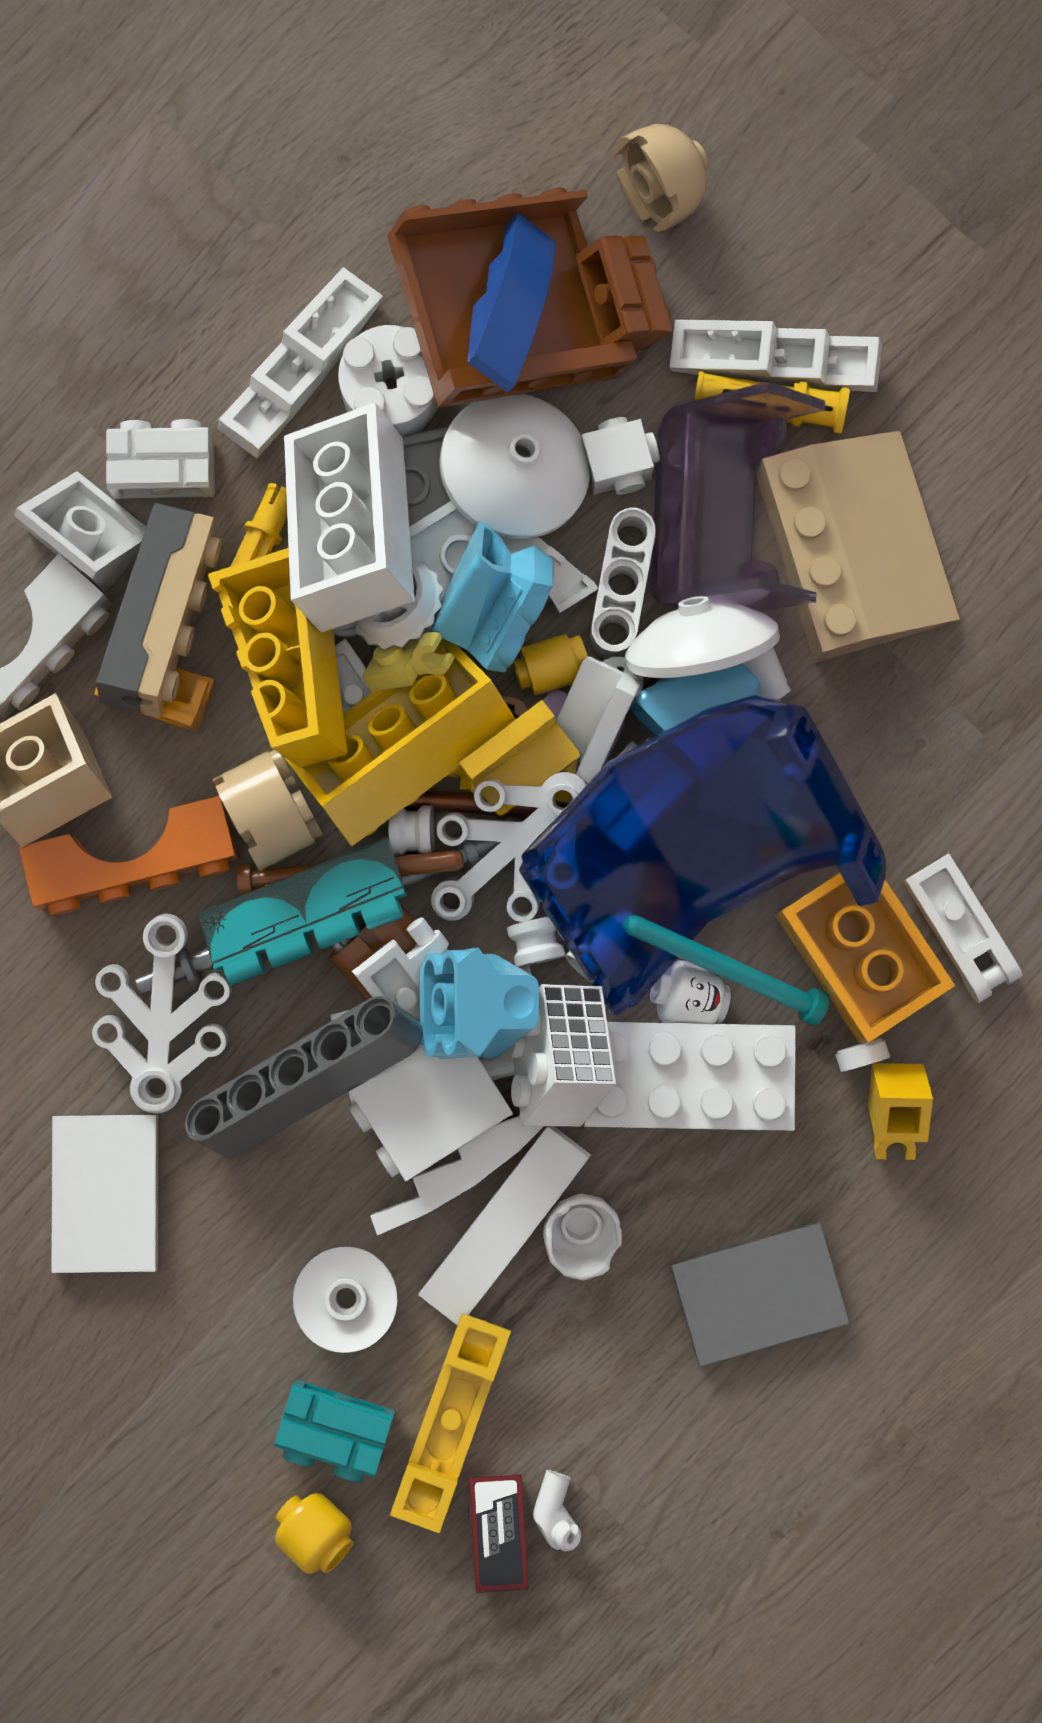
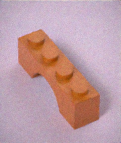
(194, 840)

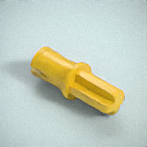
(265, 527)

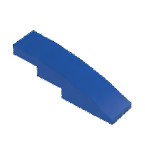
(514, 300)

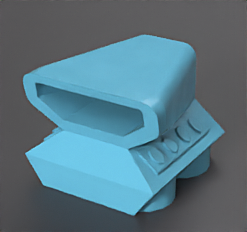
(494, 598)
(680, 698)
(474, 1004)

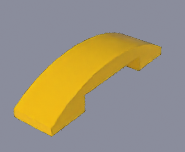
(450, 1423)

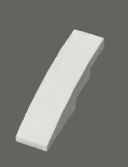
(776, 354)
(300, 362)
(447, 1181)
(504, 1224)

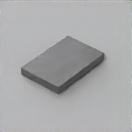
(759, 1293)

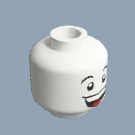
(690, 995)

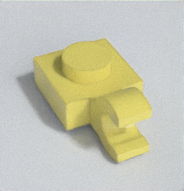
(401, 665)

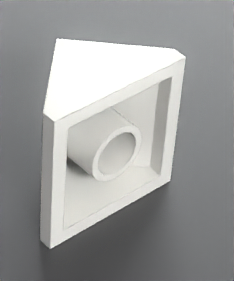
(84, 529)

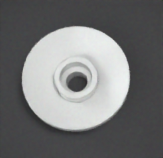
(337, 1326)

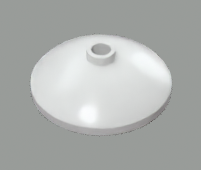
(509, 491)
(701, 639)

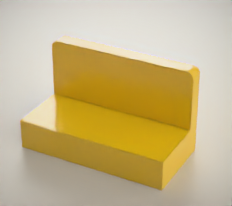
(521, 754)

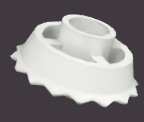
(406, 621)

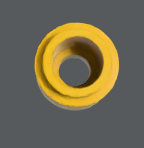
(549, 663)

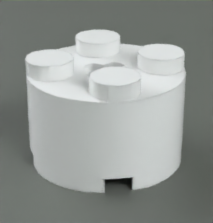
(382, 355)

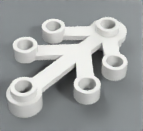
(513, 839)
(159, 1022)

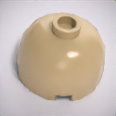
(661, 174)

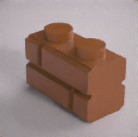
(623, 291)

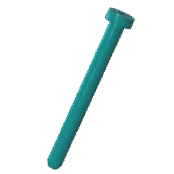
(810, 1005)

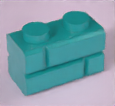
(333, 1430)

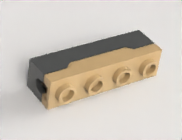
(157, 611)

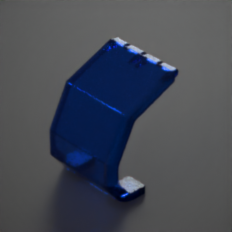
(695, 832)

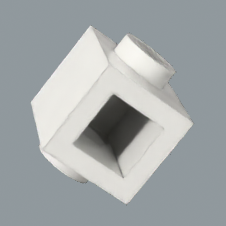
(620, 456)

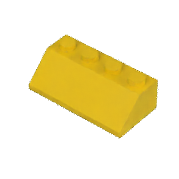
(405, 744)

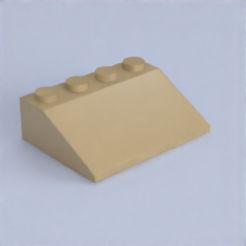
(859, 539)

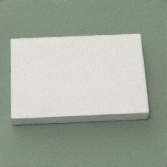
(104, 1193)

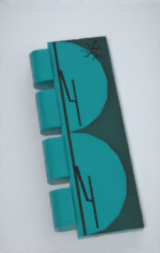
(309, 902)

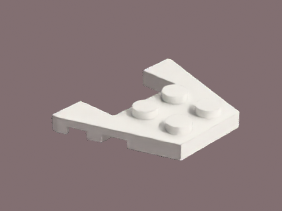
(445, 534)

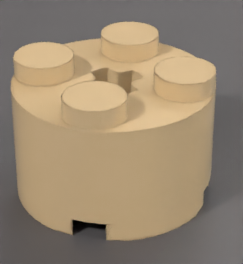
(267, 808)

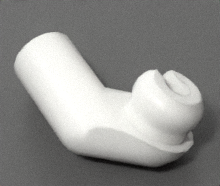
(551, 1514)

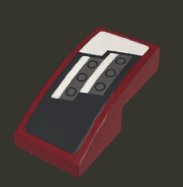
(498, 1533)

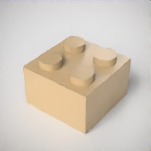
(46, 771)

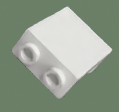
(427, 1109)

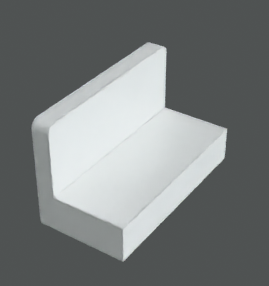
(596, 712)

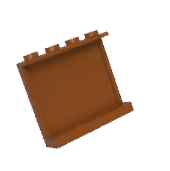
(445, 271)

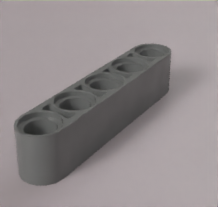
(304, 1077)

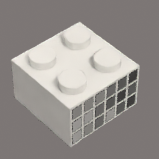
(565, 1060)

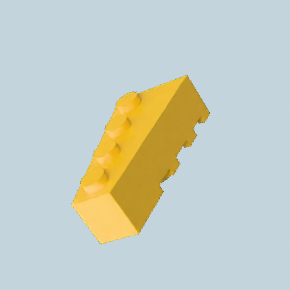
(285, 660)

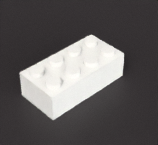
(348, 518)
(700, 1077)

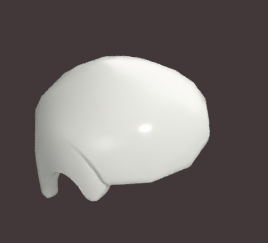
(582, 1236)

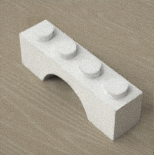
(62, 611)

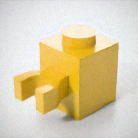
(899, 1107)

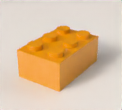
(865, 956)

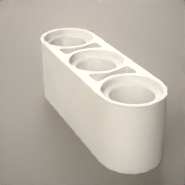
(625, 560)

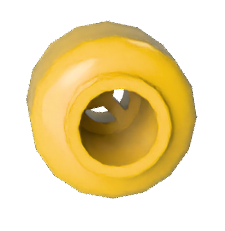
(313, 1533)

